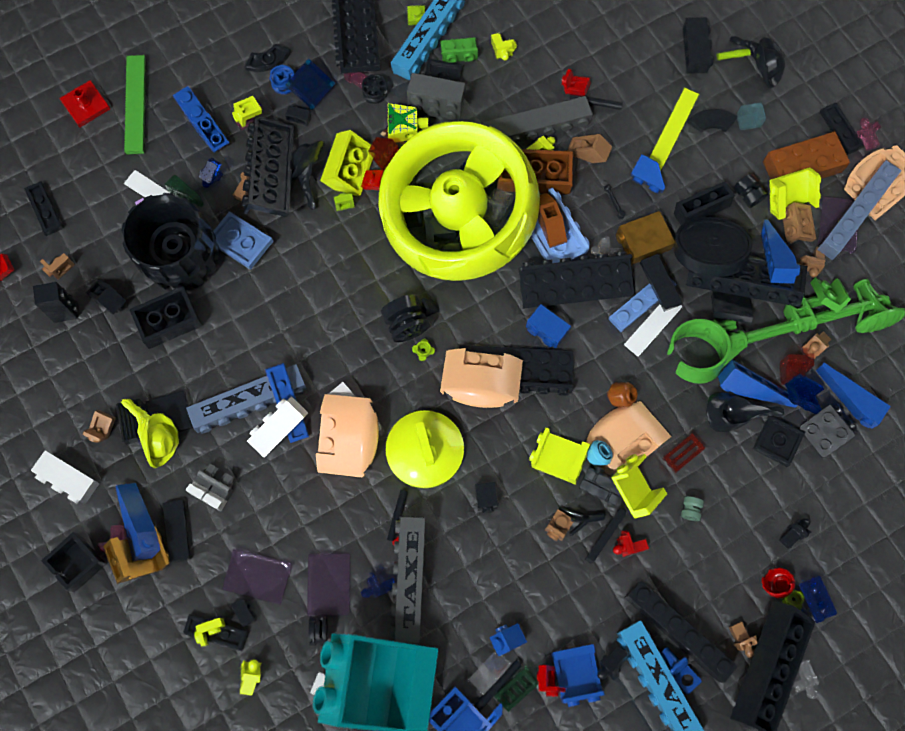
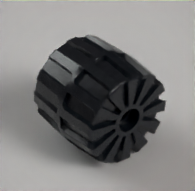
(170, 241)

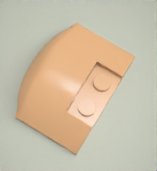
(867, 168)
(481, 378)
(628, 433)
(347, 435)

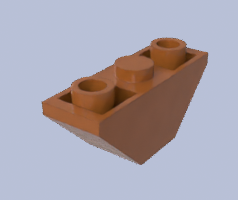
(551, 221)

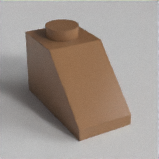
(590, 148)

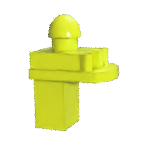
(502, 49)
(543, 144)
(249, 675)

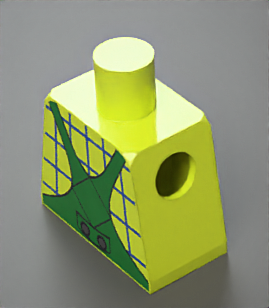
(404, 122)

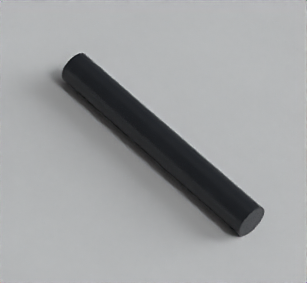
(600, 102)
(497, 685)

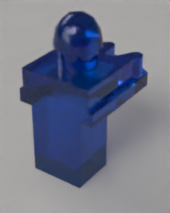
(210, 173)
(376, 589)

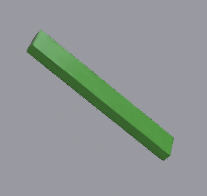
(135, 104)

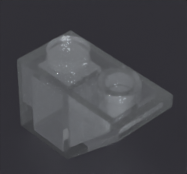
(497, 206)
(489, 672)

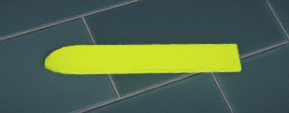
(674, 127)

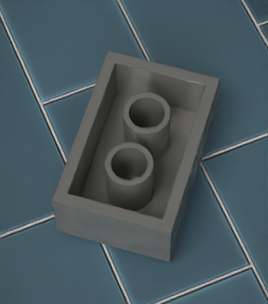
(436, 96)

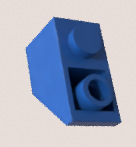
(649, 173)

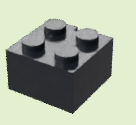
(74, 560)

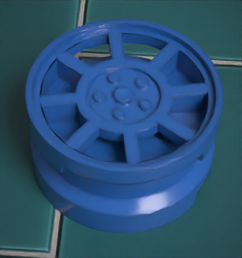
(279, 77)

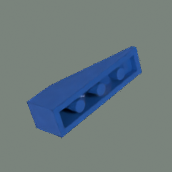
(779, 258)
(750, 384)
(858, 401)
(137, 522)

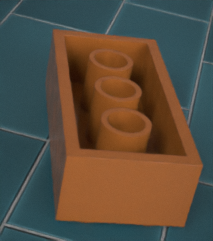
(820, 153)
(551, 169)

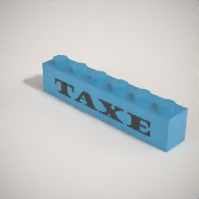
(425, 37)
(657, 678)

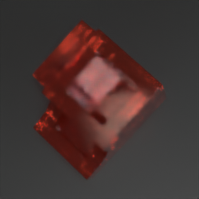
(383, 151)
(794, 365)

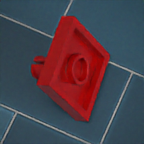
(84, 103)

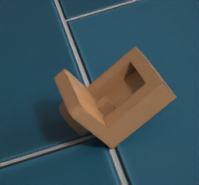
(100, 427)

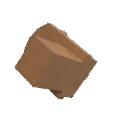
(814, 263)
(816, 345)
(743, 640)

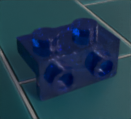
(803, 393)

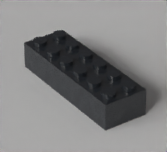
(773, 668)

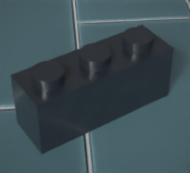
(697, 45)
(704, 203)
(55, 302)

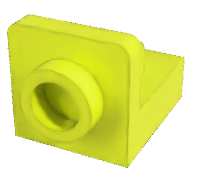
(245, 110)
(211, 627)

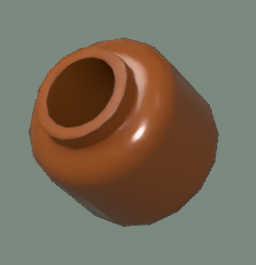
(622, 394)

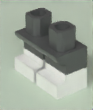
(211, 490)

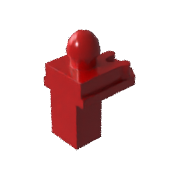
(627, 547)

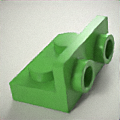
(459, 50)
(831, 295)

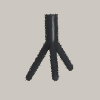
(582, 517)

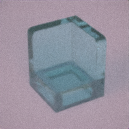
(751, 116)

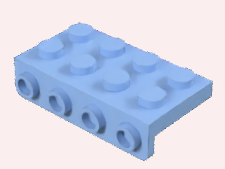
(576, 243)

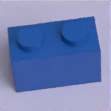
(547, 326)

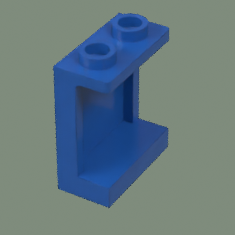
(578, 674)

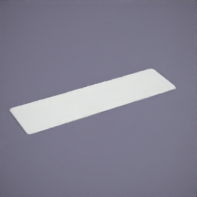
(144, 185)
(650, 329)

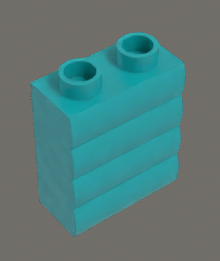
(375, 684)

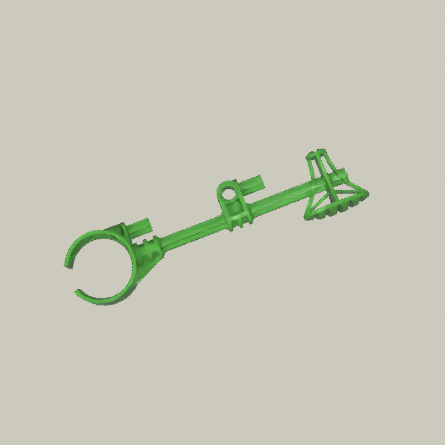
(798, 320)

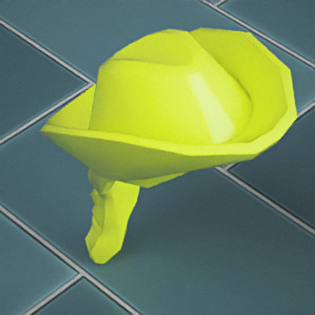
(156, 434)

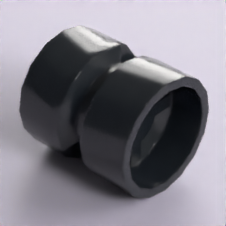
(750, 190)

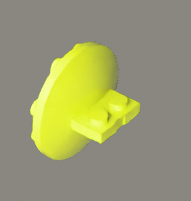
(424, 449)

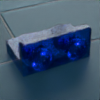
(818, 599)

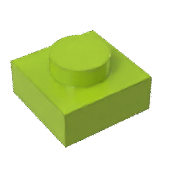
(415, 14)
(344, 201)

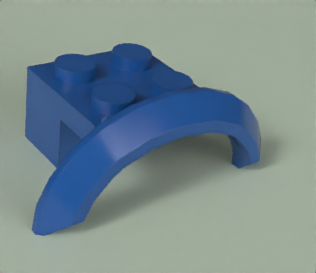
(458, 714)

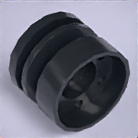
(405, 318)

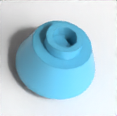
(599, 453)

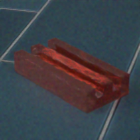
(671, 463)

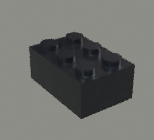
(165, 317)

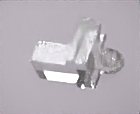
(604, 247)
(808, 680)

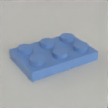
(241, 240)

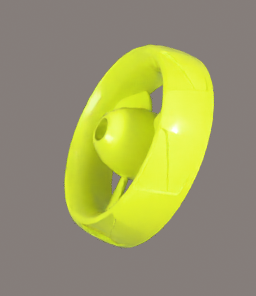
(459, 200)

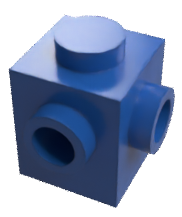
(507, 639)

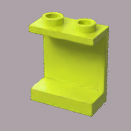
(794, 187)
(559, 456)
(634, 488)

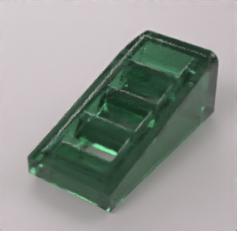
(181, 189)
(512, 683)

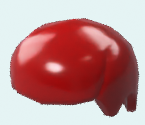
(778, 583)

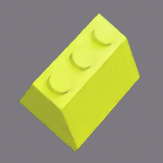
(347, 163)

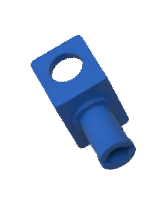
(679, 669)

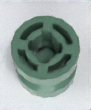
(692, 508)

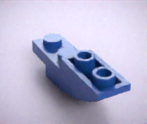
(200, 119)

